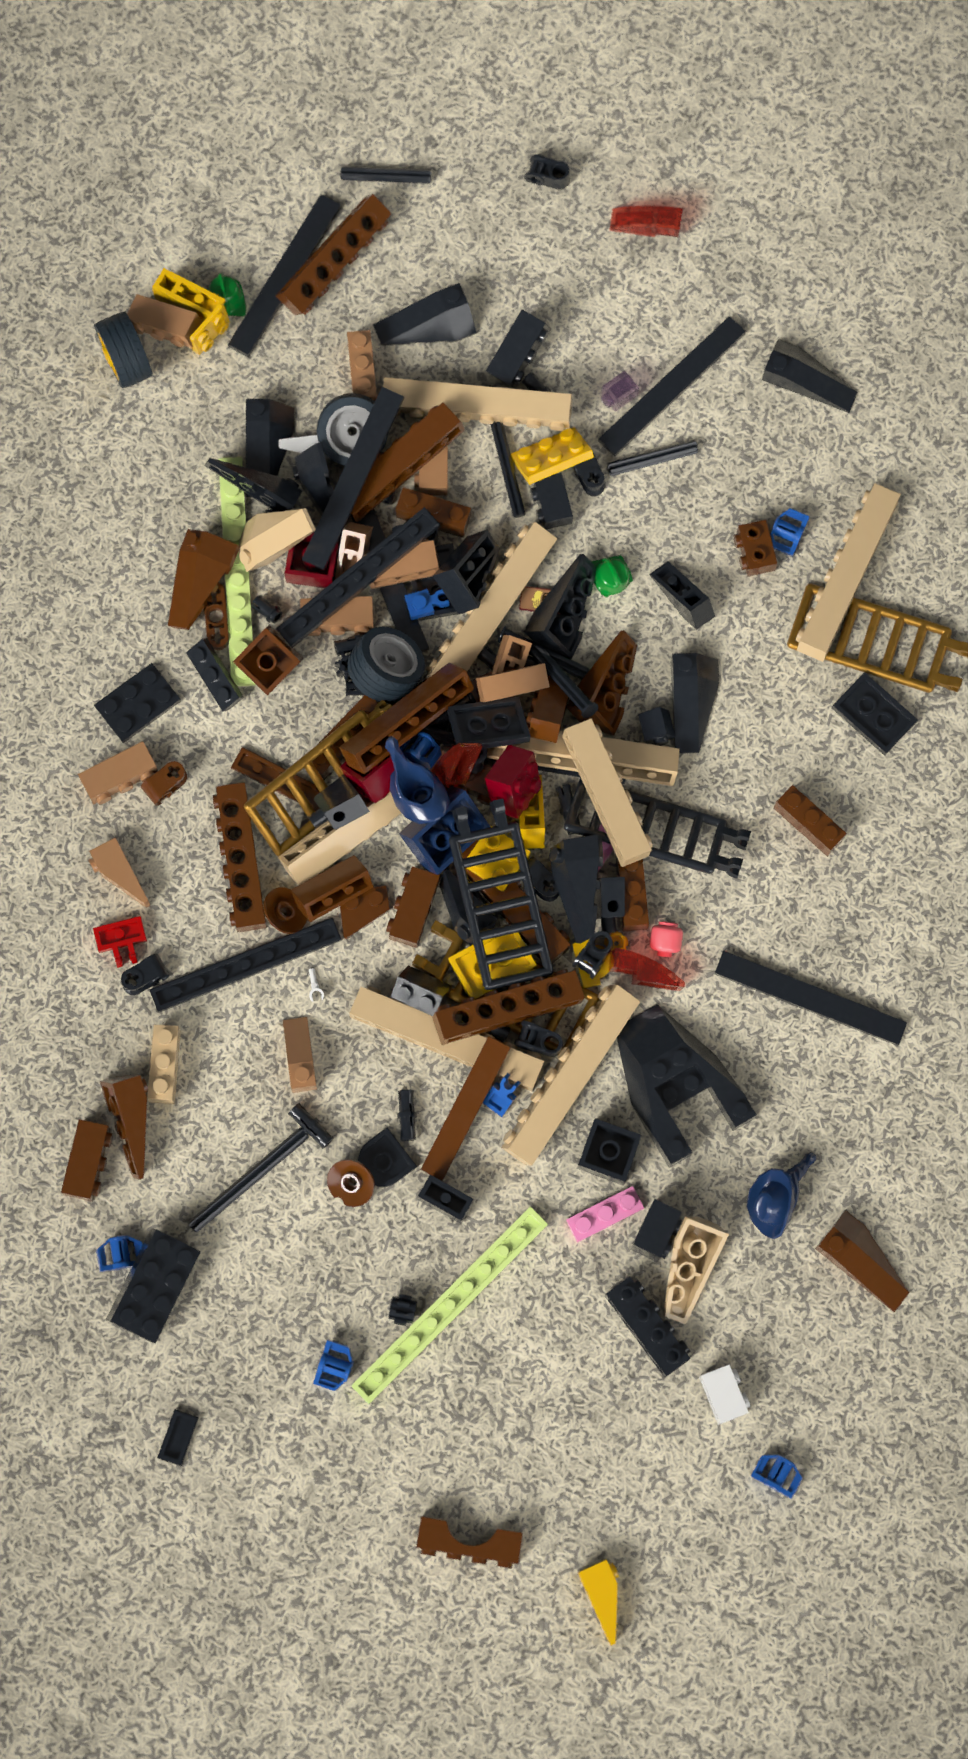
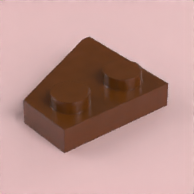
(364, 910)

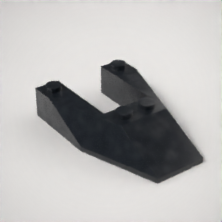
(668, 1067)

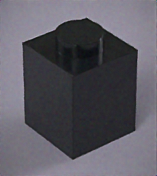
(657, 726)

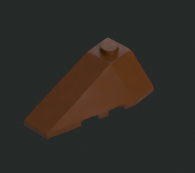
(199, 568)
(607, 683)
(128, 1102)
(859, 1256)

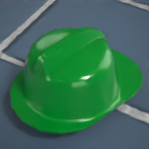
(232, 292)
(611, 575)

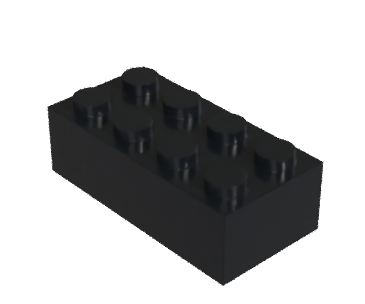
(153, 1285)

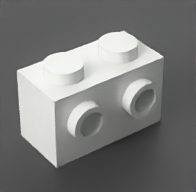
(724, 1394)

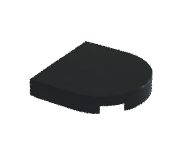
(386, 1159)

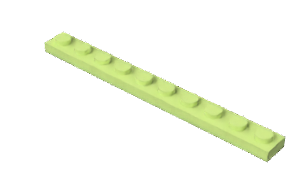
(237, 580)
(449, 1305)

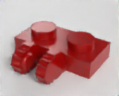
(120, 935)

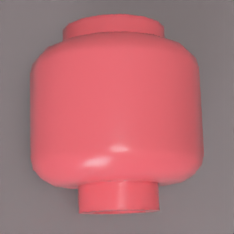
(666, 938)

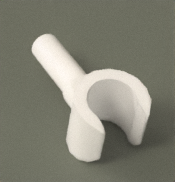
(314, 985)

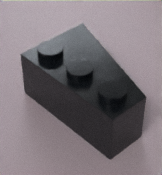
(518, 348)
(466, 570)

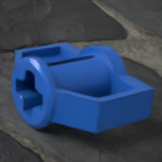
(788, 531)
(420, 748)
(119, 1253)
(333, 1366)
(770, 1480)

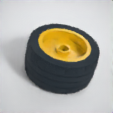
(123, 349)

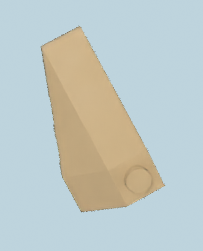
(272, 535)
(692, 1261)

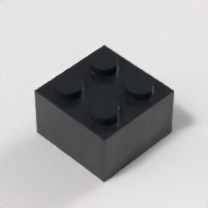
(609, 1151)
(656, 1231)

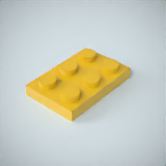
(552, 455)
(467, 968)

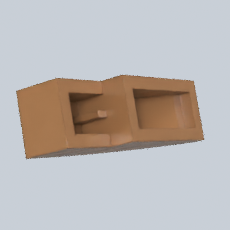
(512, 682)

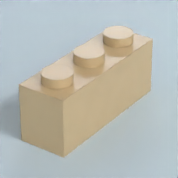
(164, 1064)

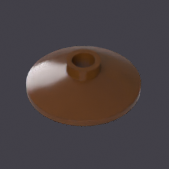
(282, 901)
(342, 1187)

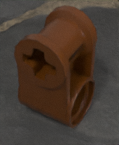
(163, 784)

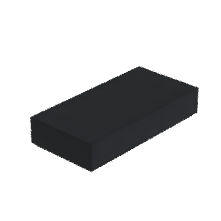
(178, 1437)

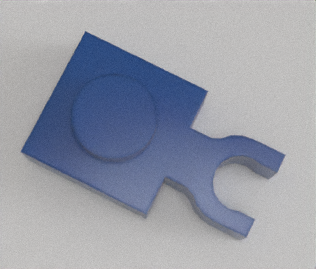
(421, 604)
(501, 1096)

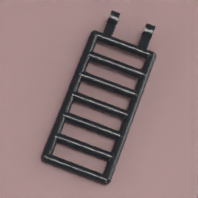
(502, 827)
(715, 861)

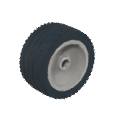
(336, 418)
(386, 664)

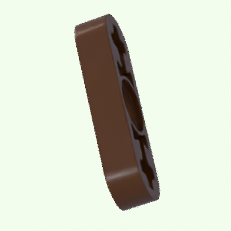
(216, 607)

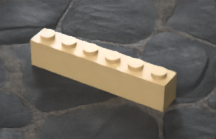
(607, 792)

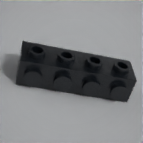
(647, 1327)

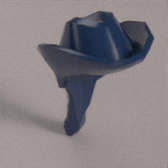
(415, 788)
(775, 1197)

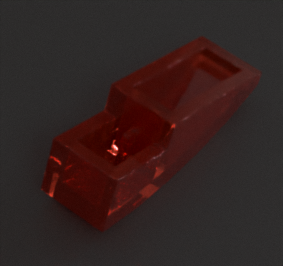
(647, 220)
(457, 764)
(644, 970)

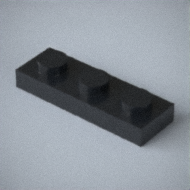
(214, 674)

